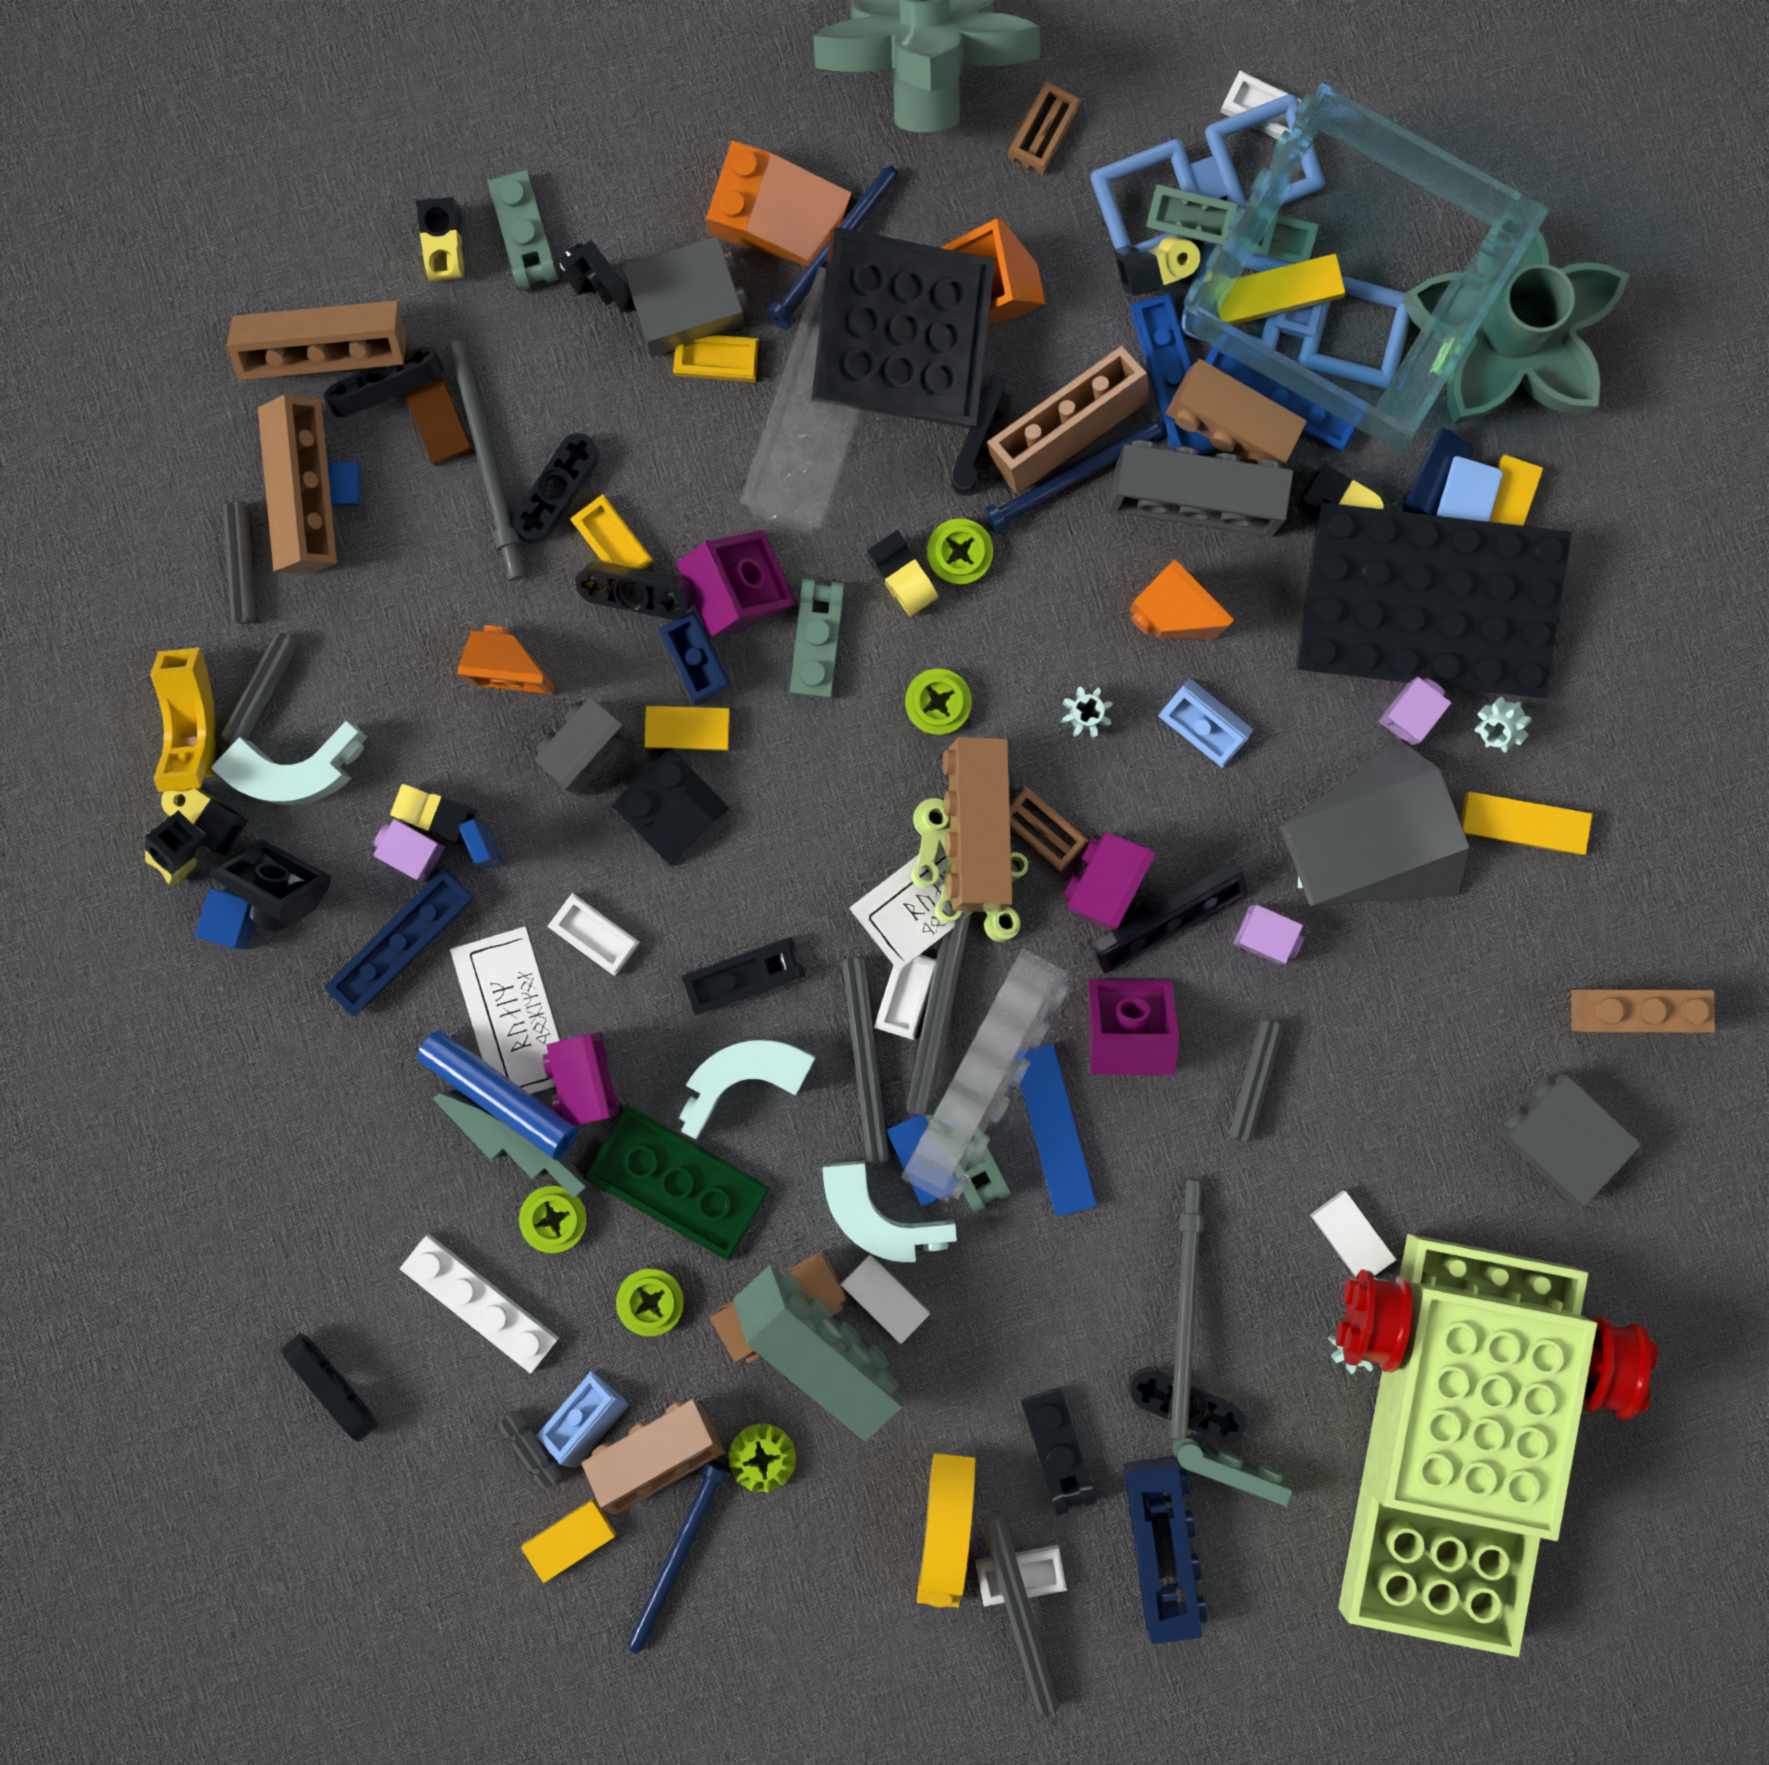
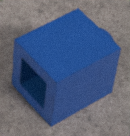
(225, 920)

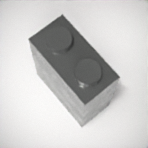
(686, 295)
(1568, 1138)

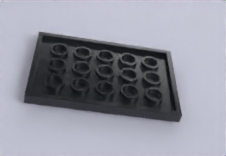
(1432, 600)

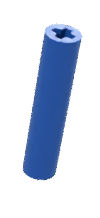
(497, 1094)

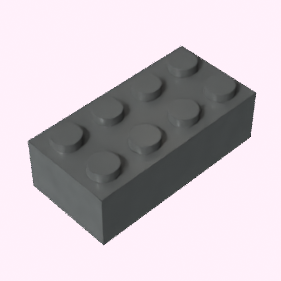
(1200, 489)

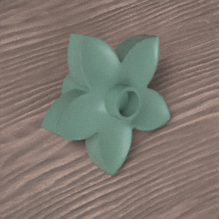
(926, 50)
(1529, 335)

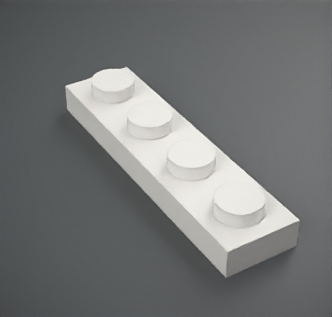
(479, 1303)

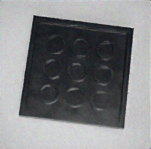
(903, 328)

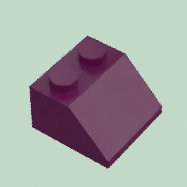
(735, 582)
(1108, 880)
(1132, 1027)
(581, 1079)

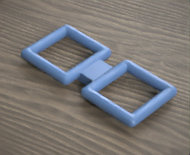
(1208, 177)
(1310, 322)

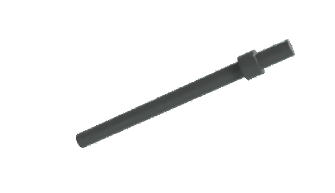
(505, 536)
(1191, 1224)

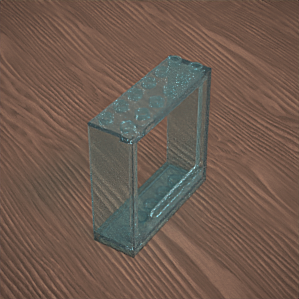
(1458, 313)

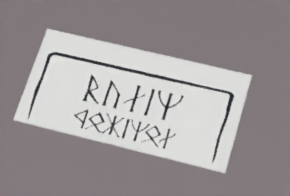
(903, 915)
(507, 1006)

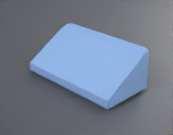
(1470, 490)
(1206, 722)
(582, 1421)

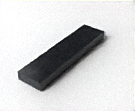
(1169, 917)

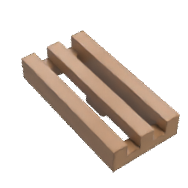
(1029, 158)
(1070, 853)

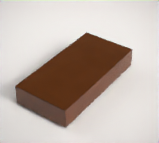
(438, 421)

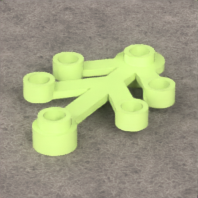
(935, 834)

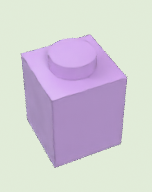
(1415, 710)
(407, 850)
(1269, 935)

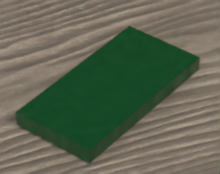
(677, 1182)

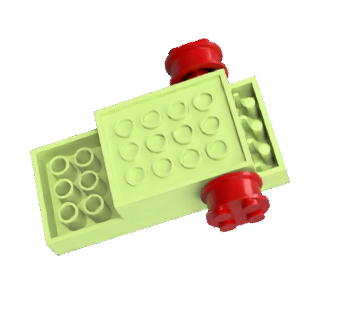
(1473, 1433)

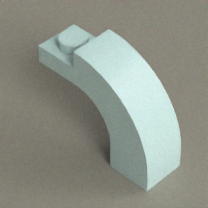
(319, 776)
(753, 1059)
(867, 1227)

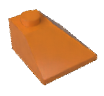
(1016, 274)
(1178, 608)
(501, 662)

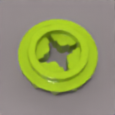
(960, 532)
(941, 682)
(546, 1237)
(630, 1298)
(774, 1442)

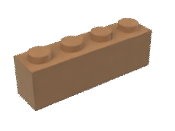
(317, 340)
(1069, 420)
(297, 484)
(978, 824)

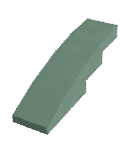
(1209, 219)
(495, 1137)

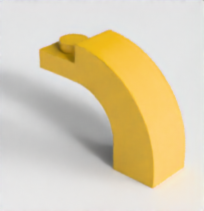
(187, 720)
(947, 1530)

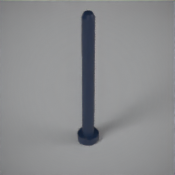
(782, 312)
(999, 516)
(714, 1475)

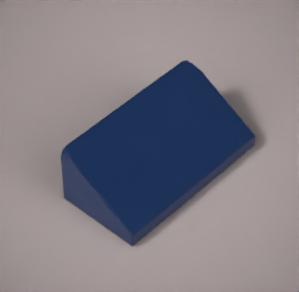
(1432, 476)
(694, 657)

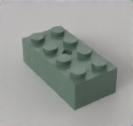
(817, 1352)

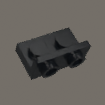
(587, 266)

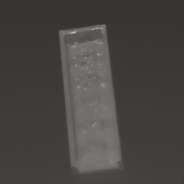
(802, 441)
(984, 1075)

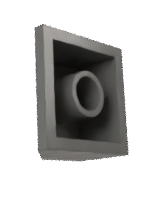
(581, 745)

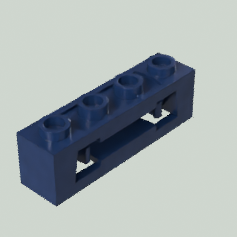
(1174, 1619)

